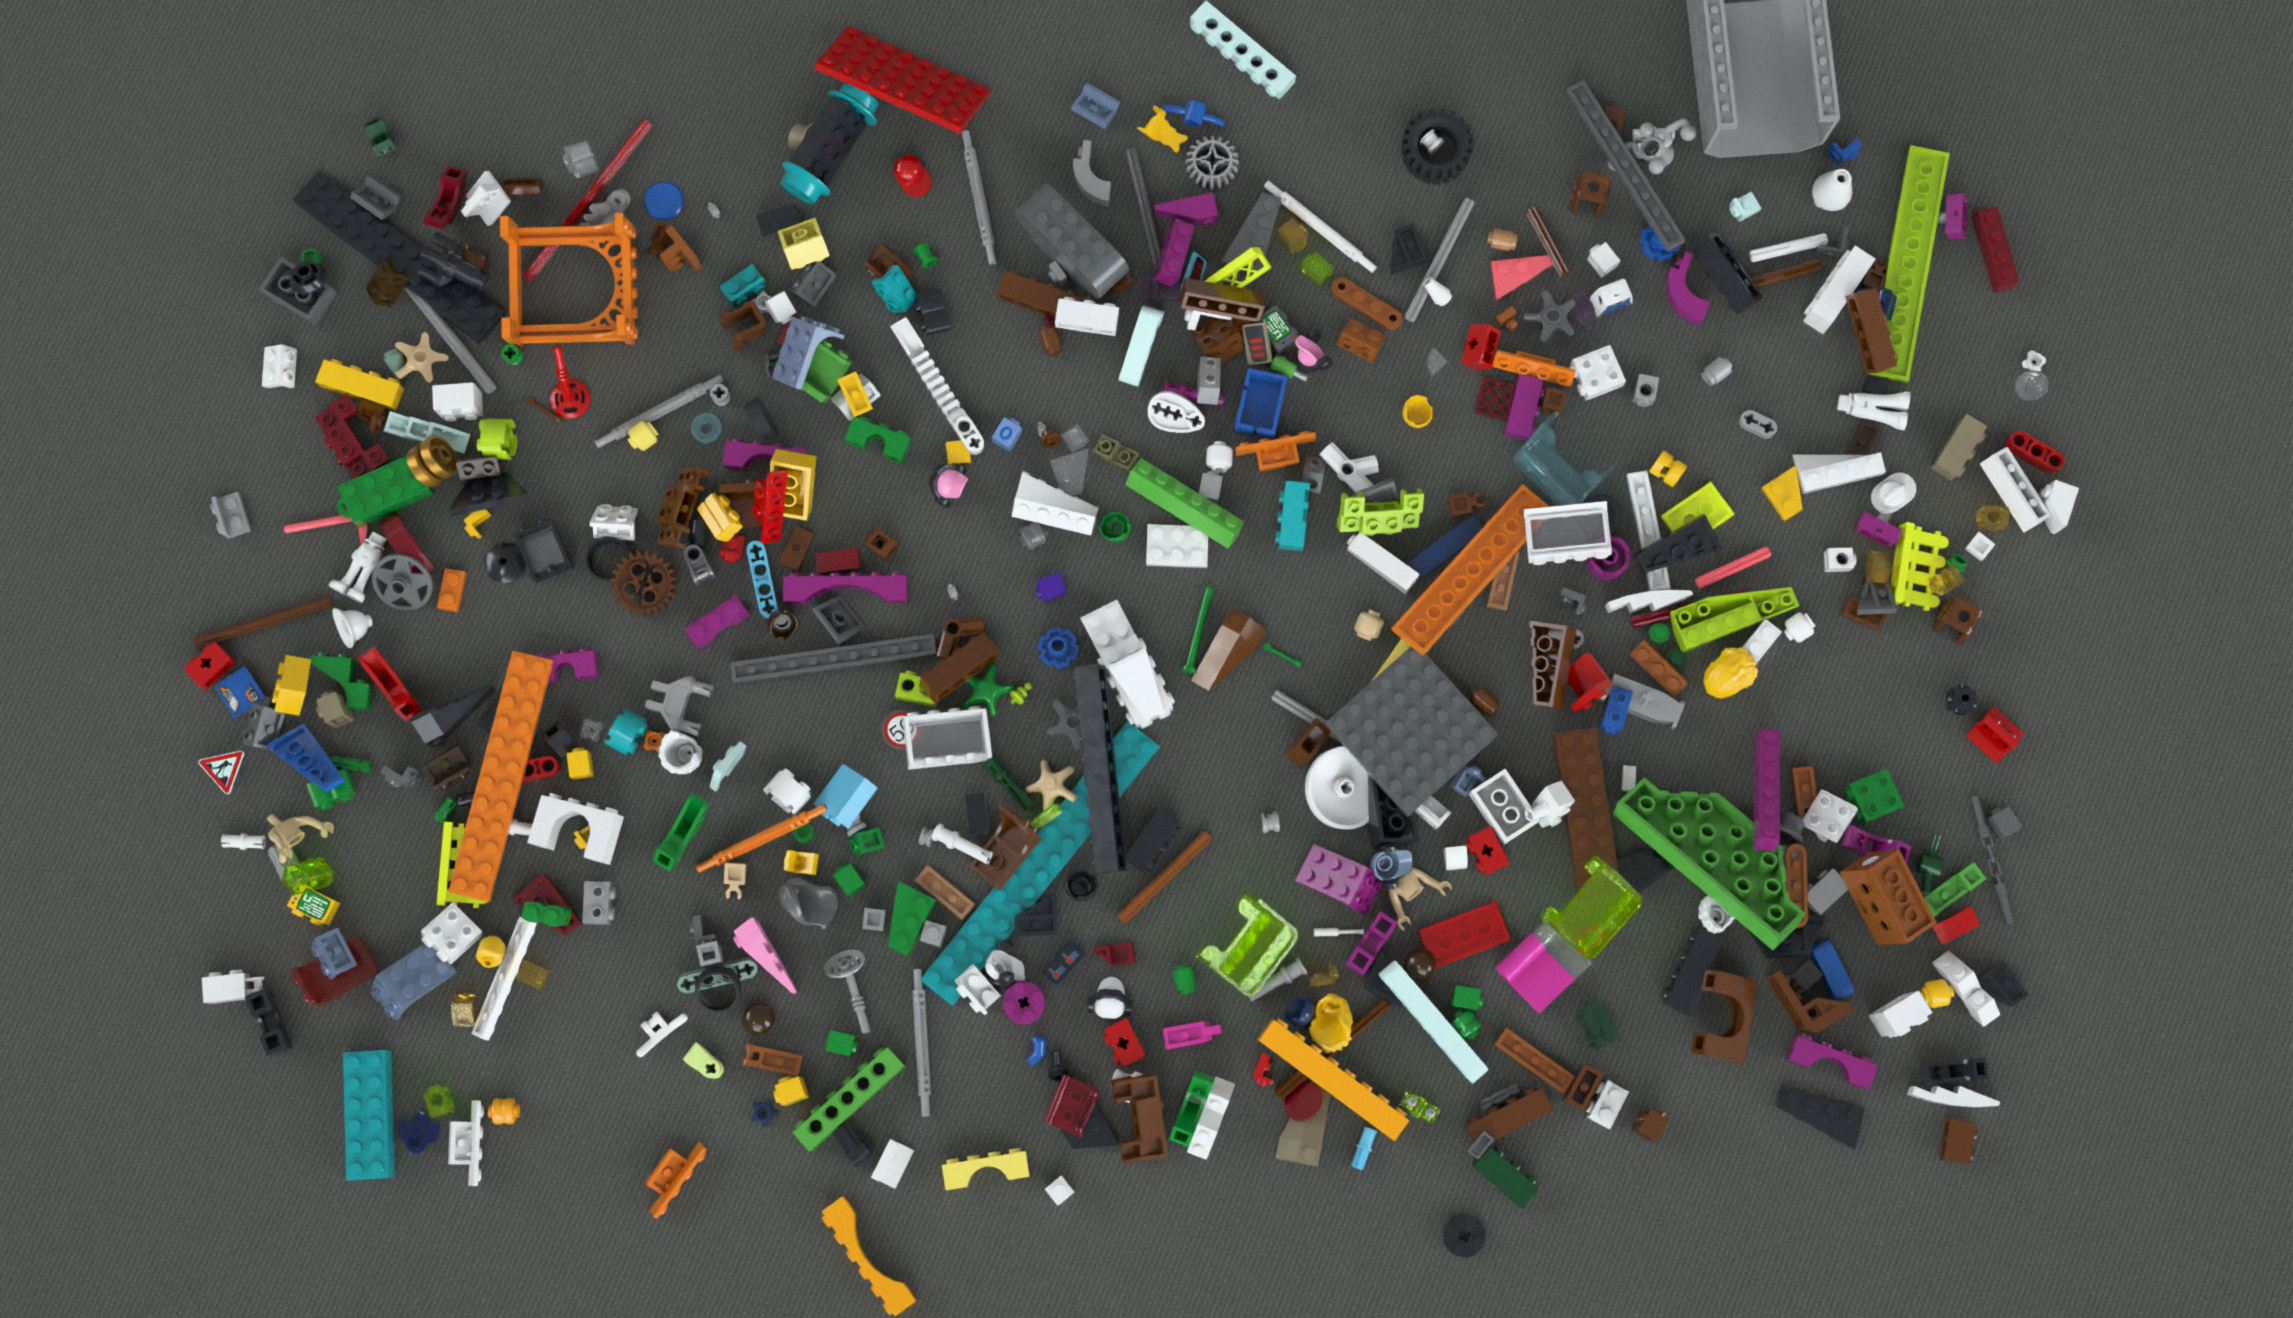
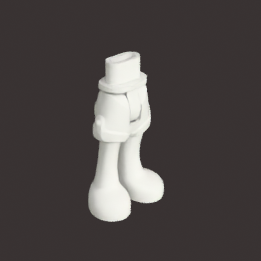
(366, 557)

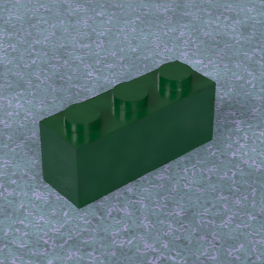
(1506, 1176)

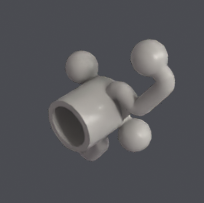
(1664, 140)

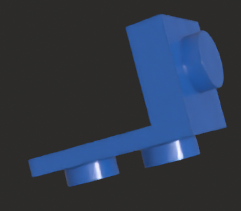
(1616, 710)

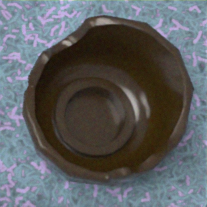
(782, 623)
(1420, 964)
(758, 1018)

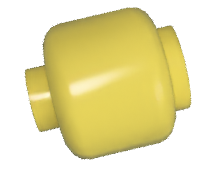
(642, 435)

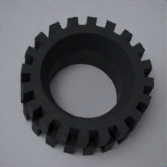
(1444, 124)

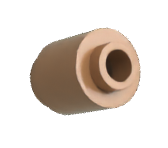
(1502, 239)

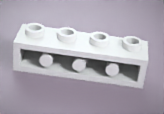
(2015, 489)

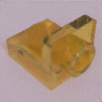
(1320, 979)
(463, 1010)

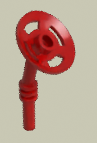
(568, 393)

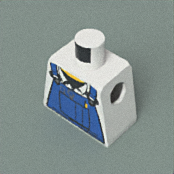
(1613, 297)

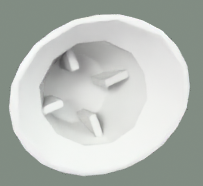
(351, 625)

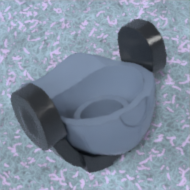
(1390, 864)

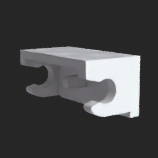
(1433, 812)

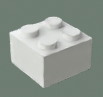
(457, 401)

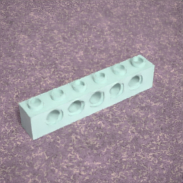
(1208, 14)

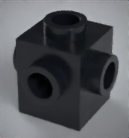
(1955, 702)

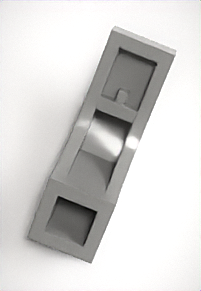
(1091, 186)

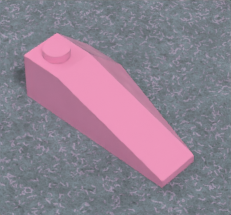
(756, 944)

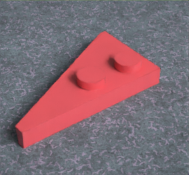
(1512, 273)

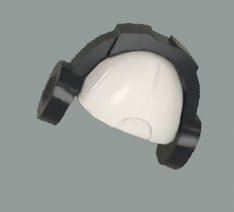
(1002, 967)
(1110, 1000)

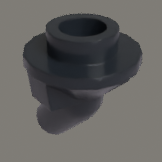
(1057, 1070)

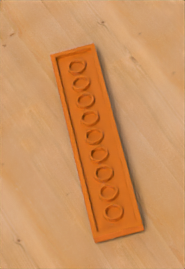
(1467, 573)

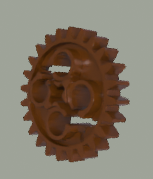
(660, 590)

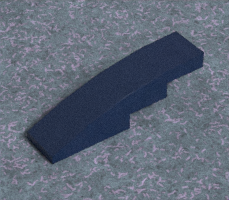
(1445, 547)

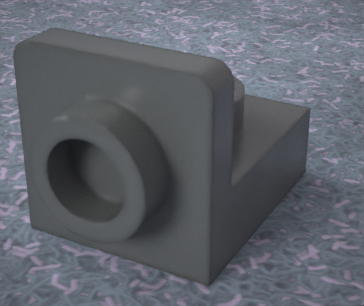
(1571, 597)

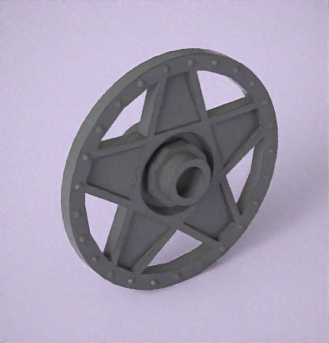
(402, 582)

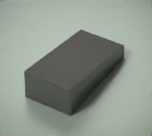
(1481, 1144)

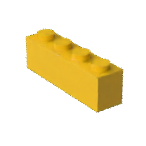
(360, 384)

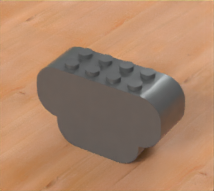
(1071, 241)

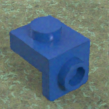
(1840, 155)

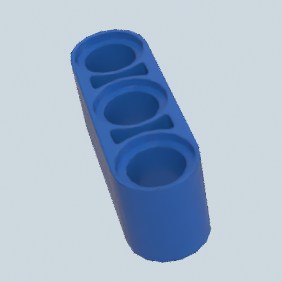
(1833, 972)

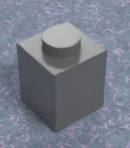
(2003, 822)

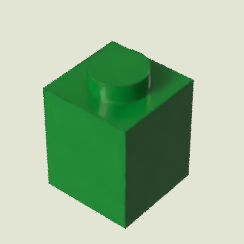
(849, 879)
(1467, 998)
(842, 1043)

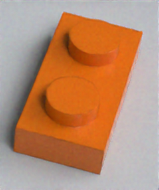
(451, 590)

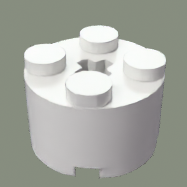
(788, 792)

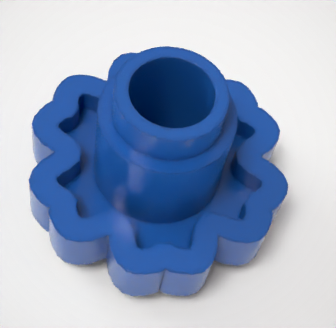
(1653, 246)
(1058, 648)

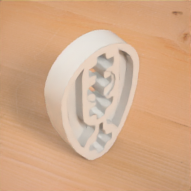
(1167, 422)

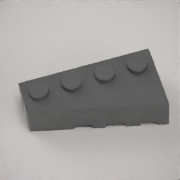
(1255, 231)

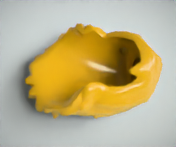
(1730, 673)
(1331, 1023)

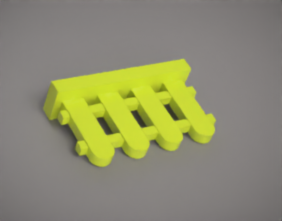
(1908, 557)
(446, 873)

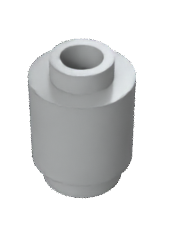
(1716, 371)

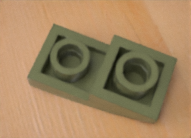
(1116, 453)

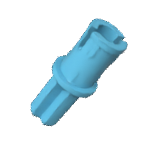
(1363, 1148)

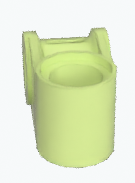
(701, 1059)

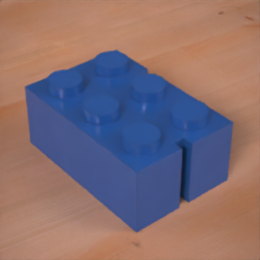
(1260, 403)

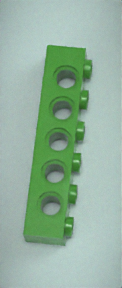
(893, 1066)

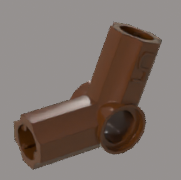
(967, 627)

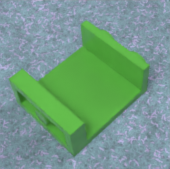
(825, 370)

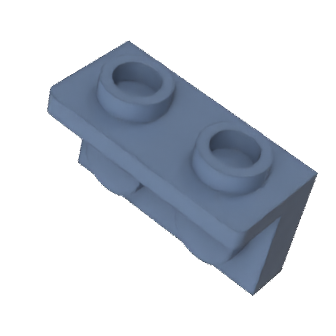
(332, 953)

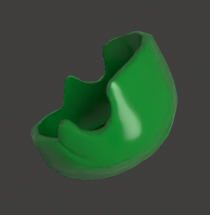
(1115, 527)

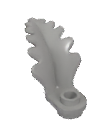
(605, 212)

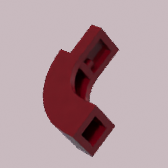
(403, 541)

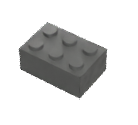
(307, 307)

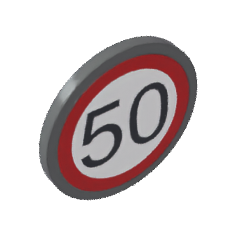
(893, 730)

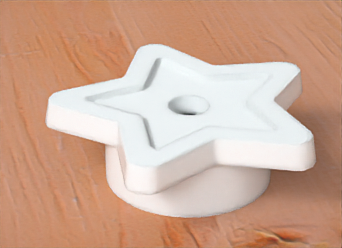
(759, 302)

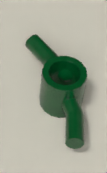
(1930, 864)

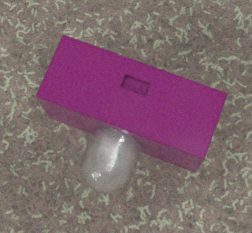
(1955, 216)
(1878, 528)

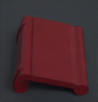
(1071, 1105)

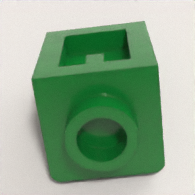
(866, 842)

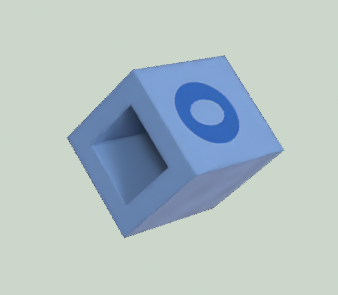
(1007, 433)

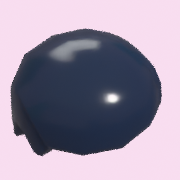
(1299, 1011)

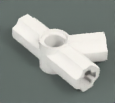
(1360, 467)

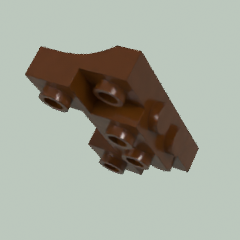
(678, 507)
(1147, 1117)

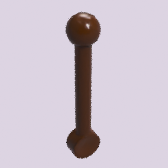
(530, 401)

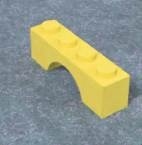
(958, 1173)

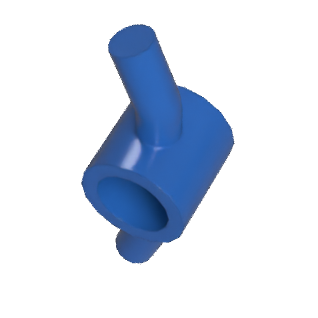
(1194, 114)

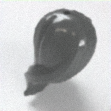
(809, 902)

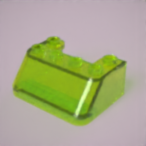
(1254, 949)

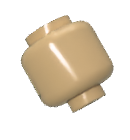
(1369, 625)

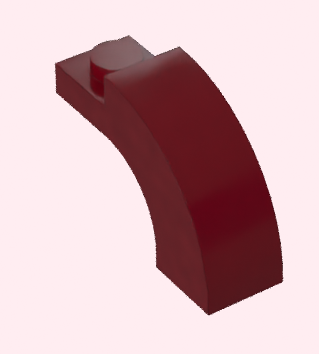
(448, 198)

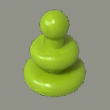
(1017, 696)

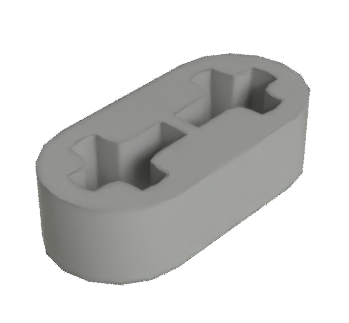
(1760, 420)

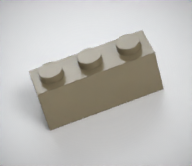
(1959, 447)

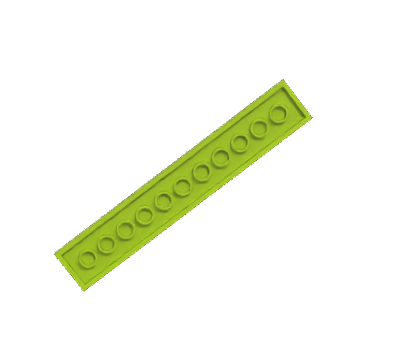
(1912, 251)

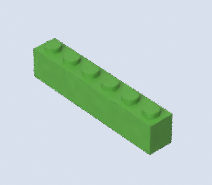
(1184, 503)

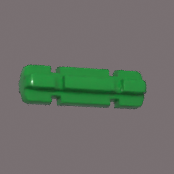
(351, 764)

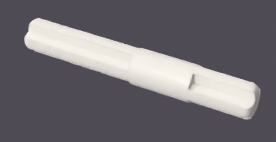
(1788, 247)

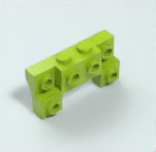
(1380, 516)

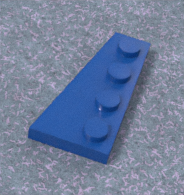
(306, 756)

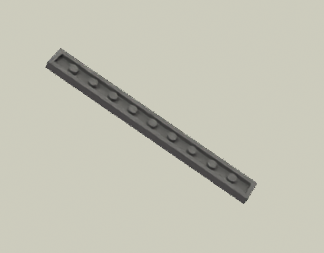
(1625, 166)
(833, 658)

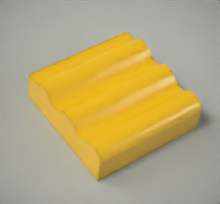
(957, 453)

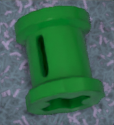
(925, 255)
(508, 350)

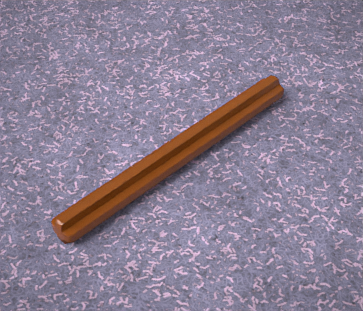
(1164, 877)

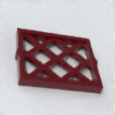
(1481, 396)

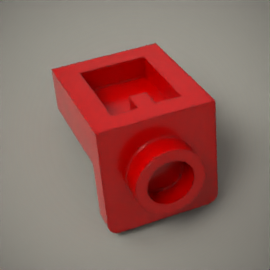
(733, 549)
(1262, 1067)

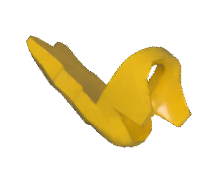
(1160, 130)

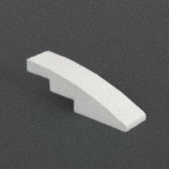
(1654, 599)
(1959, 1097)

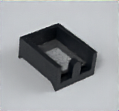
(543, 550)

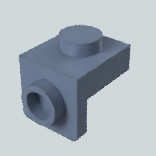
(1465, 779)

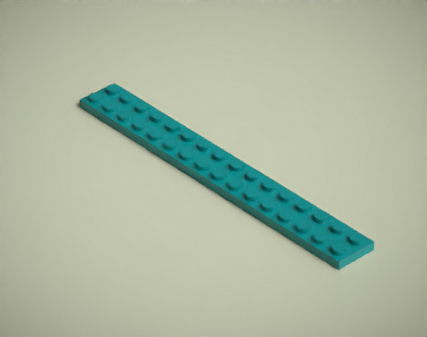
(1059, 842)

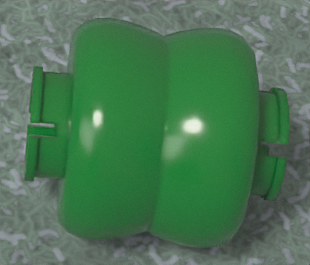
(1466, 1024)

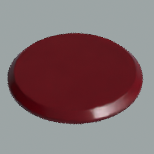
(1303, 1102)

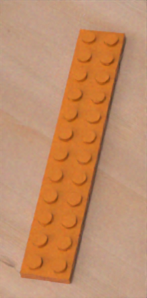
(501, 776)

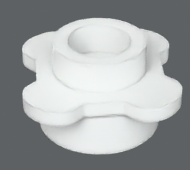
(2033, 356)

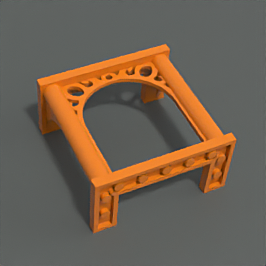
(617, 233)

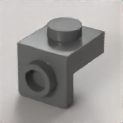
(698, 928)

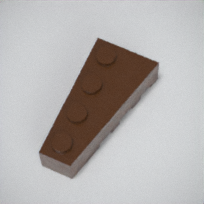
(1551, 662)

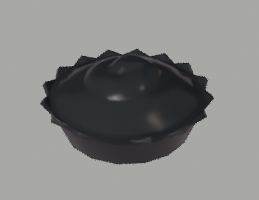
(308, 278)

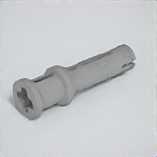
(1286, 975)

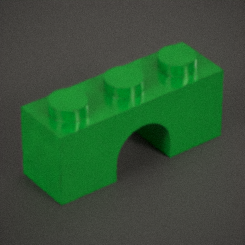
(862, 432)

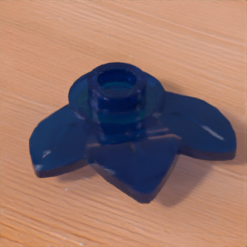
(419, 1129)

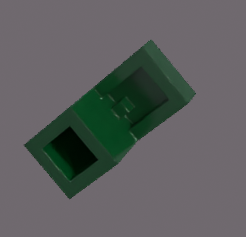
(380, 136)

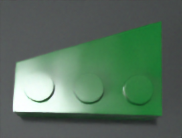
(908, 918)

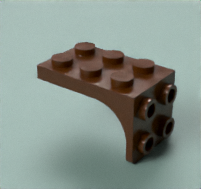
(1009, 846)

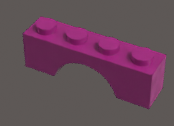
(740, 454)
(1857, 1071)

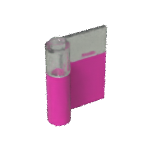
(1542, 967)

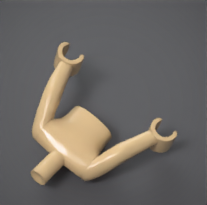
(289, 834)
(1409, 888)

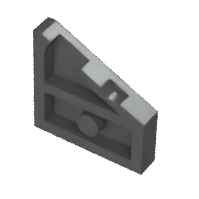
(1876, 599)

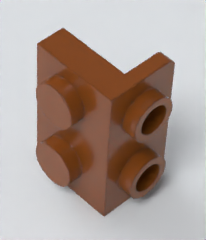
(1361, 340)

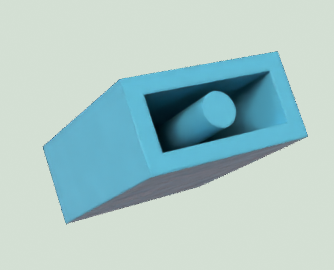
(845, 796)

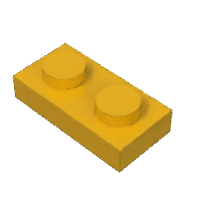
(854, 394)

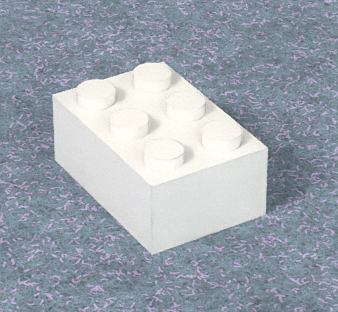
(1502, 806)
(1900, 1014)

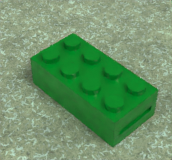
(380, 493)

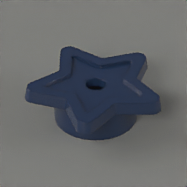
(764, 1119)

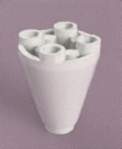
(1833, 190)

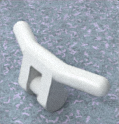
(656, 1037)

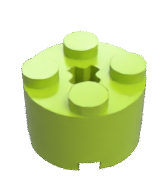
(497, 438)

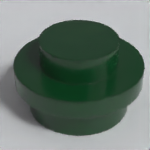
(1676, 658)

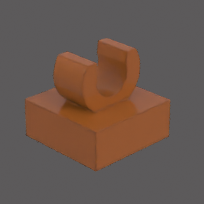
(1507, 319)

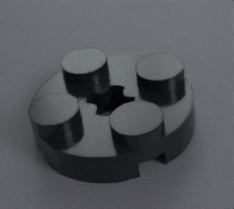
(1475, 1241)

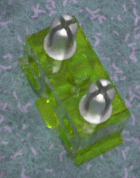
(1419, 1107)

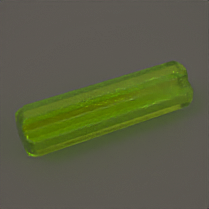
(1046, 816)

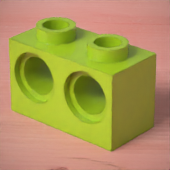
(916, 694)

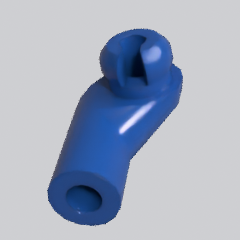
(1040, 1050)

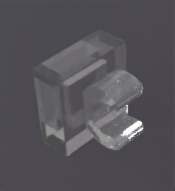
(1074, 438)

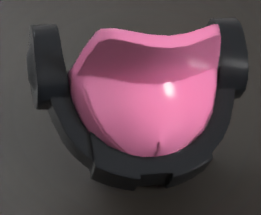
(1310, 356)
(947, 482)

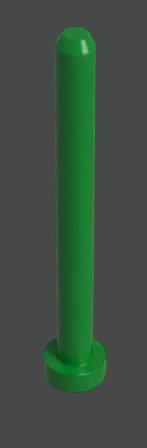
(1188, 667)

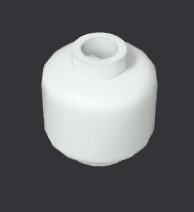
(1219, 457)
(1799, 627)

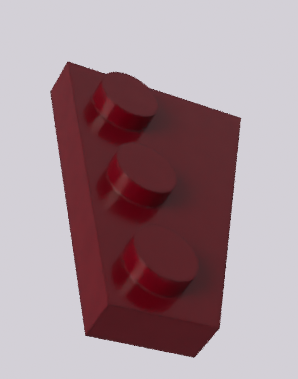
(544, 890)

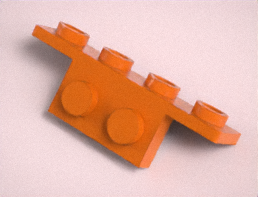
(1534, 366)
(1278, 452)
(670, 1175)

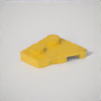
(1785, 494)

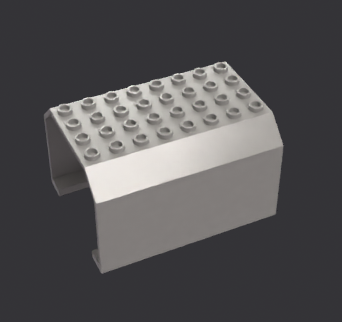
(1763, 75)

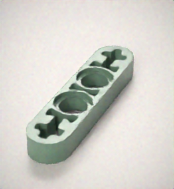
(718, 979)

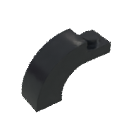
(1953, 1071)

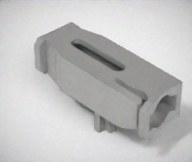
(1648, 702)

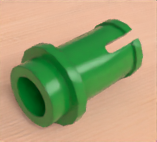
(445, 810)

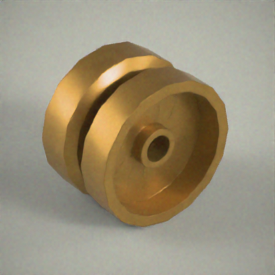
(432, 461)

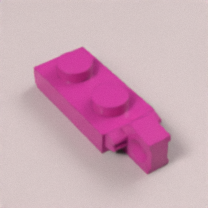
(1189, 1034)

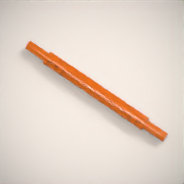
(761, 838)

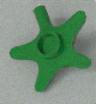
(986, 690)

